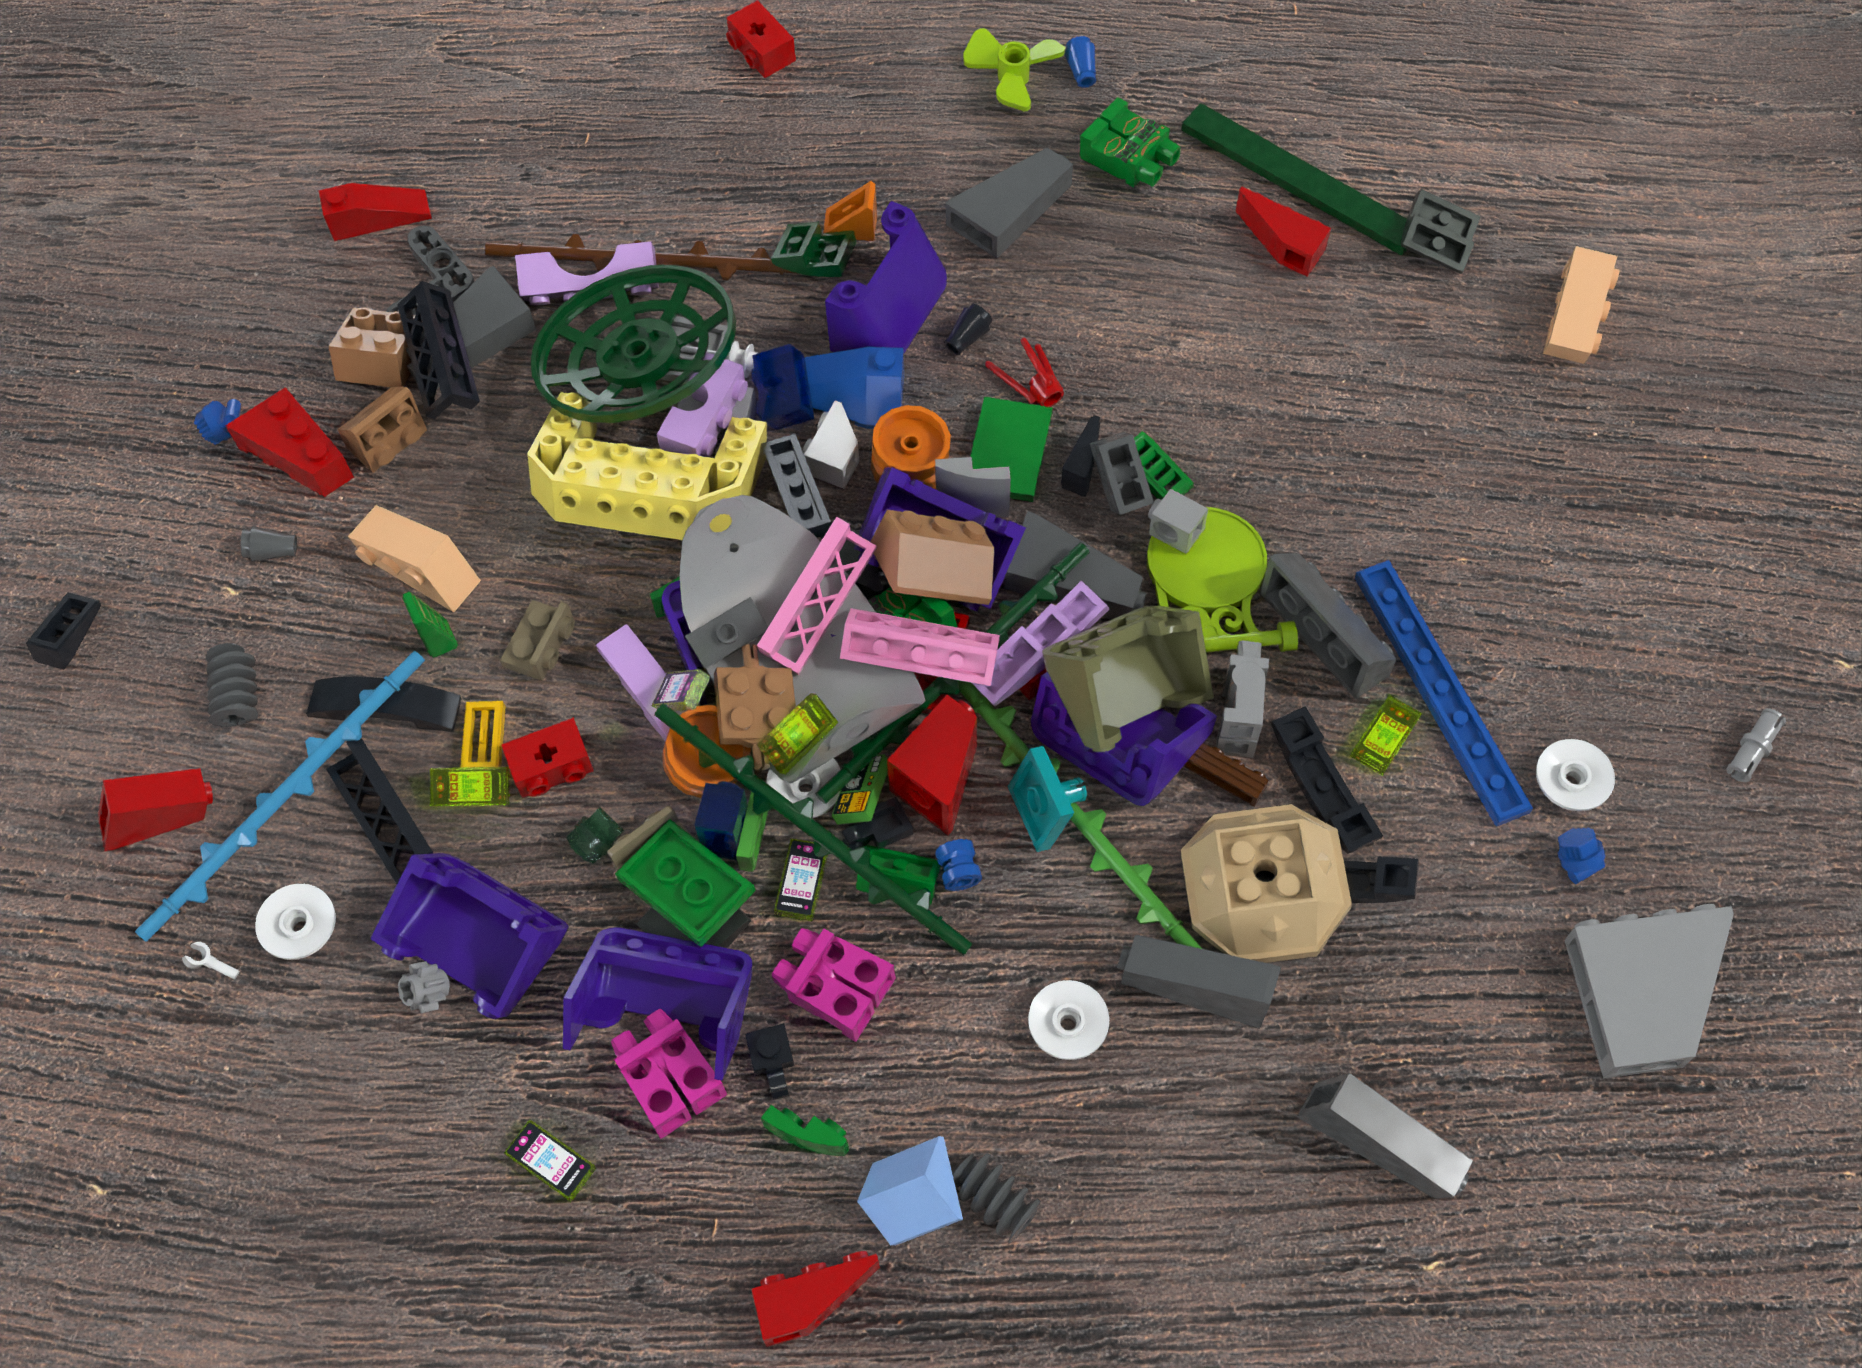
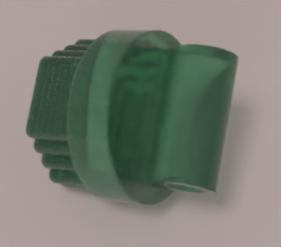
(594, 835)

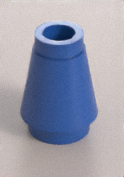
(1081, 60)

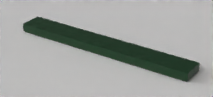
(1297, 176)

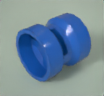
(958, 865)

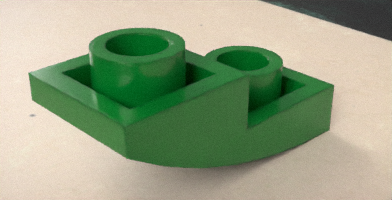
(816, 1137)

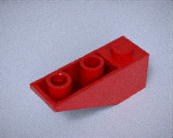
(1286, 234)
(801, 1303)

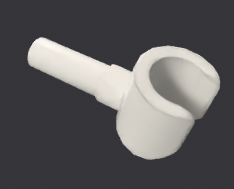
(209, 961)

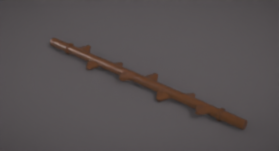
(696, 258)

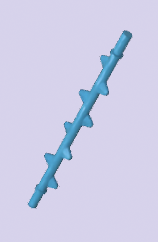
(299, 783)

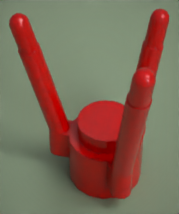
(1044, 385)

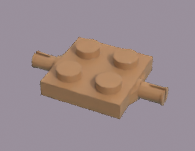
(752, 702)

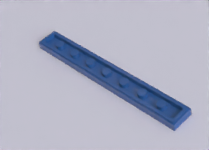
(1443, 694)

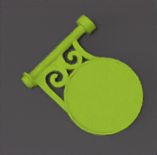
(1216, 578)

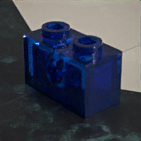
(782, 387)
(721, 818)

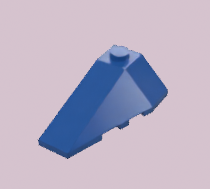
(862, 379)

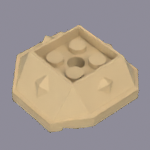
(1271, 918)

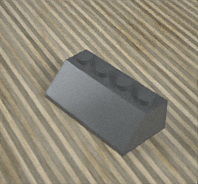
(1326, 623)

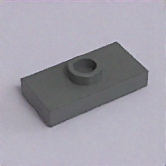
(727, 633)

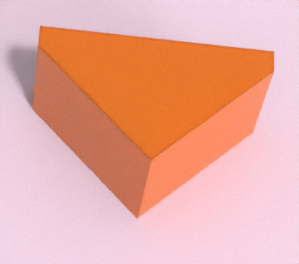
(854, 213)

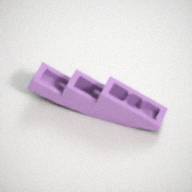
(1022, 654)
(637, 671)

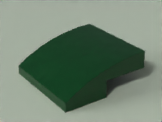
(814, 253)

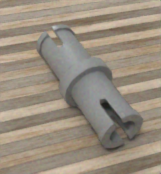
(1756, 745)

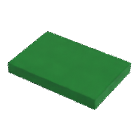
(1012, 437)
(685, 882)

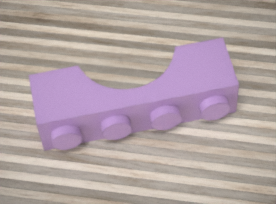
(543, 278)

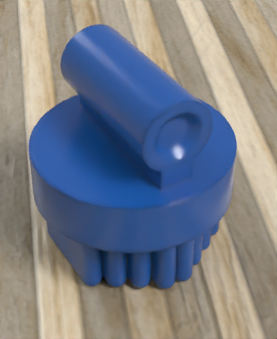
(214, 417)
(1580, 853)

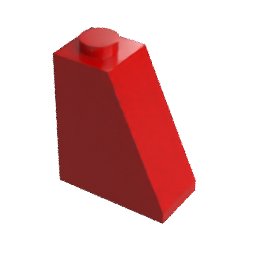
(151, 805)

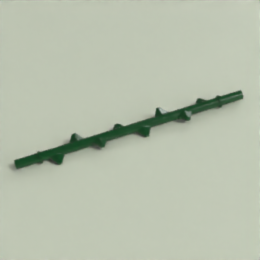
(898, 730)
(825, 843)

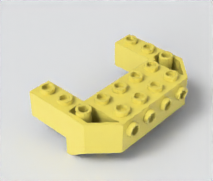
(638, 486)

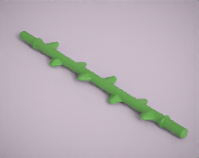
(1088, 823)

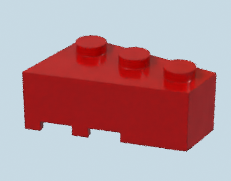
(291, 441)

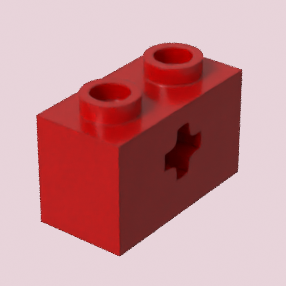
(760, 39)
(529, 754)

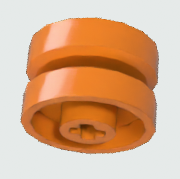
(910, 441)
(682, 758)

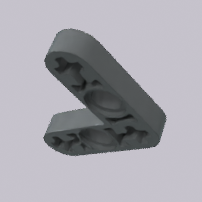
(440, 250)

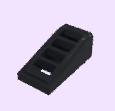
(1080, 463)
(57, 651)

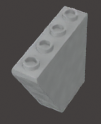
(1648, 985)

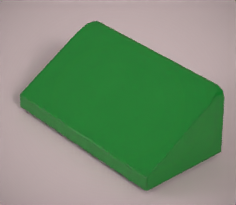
(904, 869)

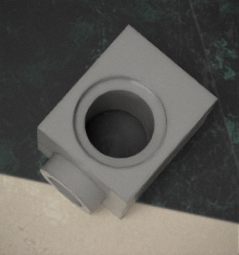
(1177, 520)

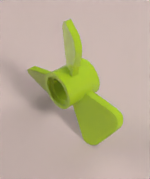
(1012, 62)

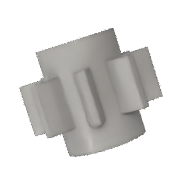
(423, 987)

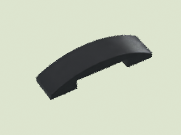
(414, 702)
(1321, 781)
(1376, 882)

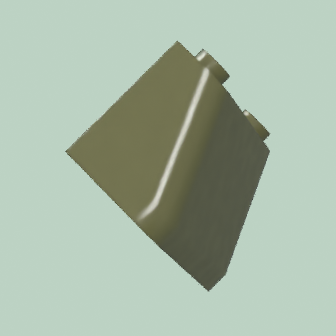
(1129, 671)

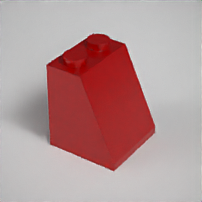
(935, 763)

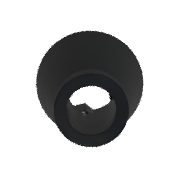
(969, 327)

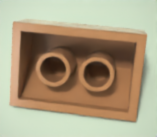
(935, 557)

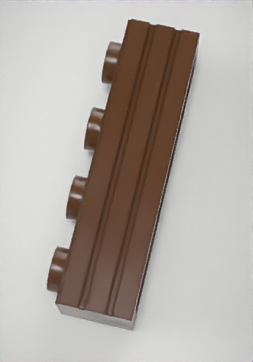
(1228, 774)

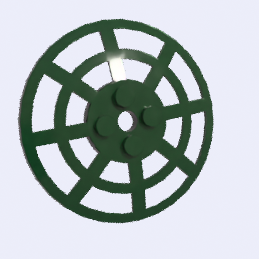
(650, 341)

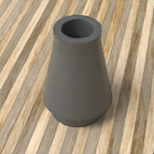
(266, 544)

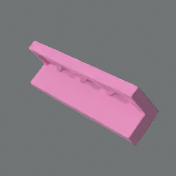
(805, 587)
(919, 646)

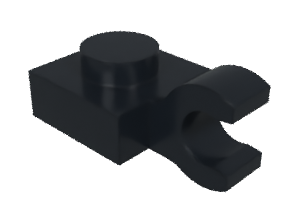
(886, 827)
(770, 1055)

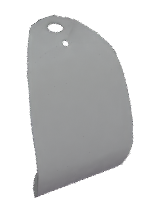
(766, 568)

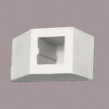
(834, 449)

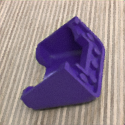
(896, 297)
(901, 494)
(1143, 759)
(469, 929)

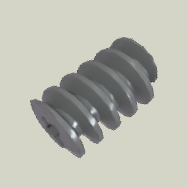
(231, 685)
(994, 1195)

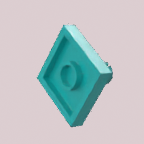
(1043, 799)

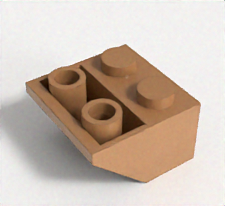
(371, 349)
(383, 428)

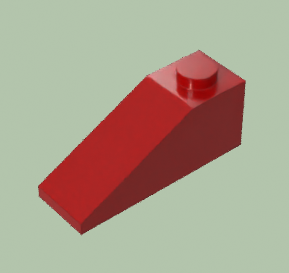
(368, 208)

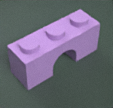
(698, 429)

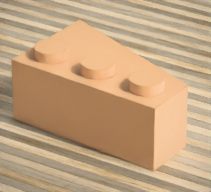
(1581, 305)
(415, 556)

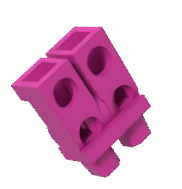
(835, 980)
(656, 1061)

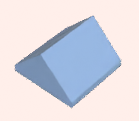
(911, 1192)

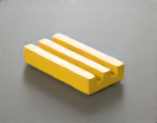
(497, 738)

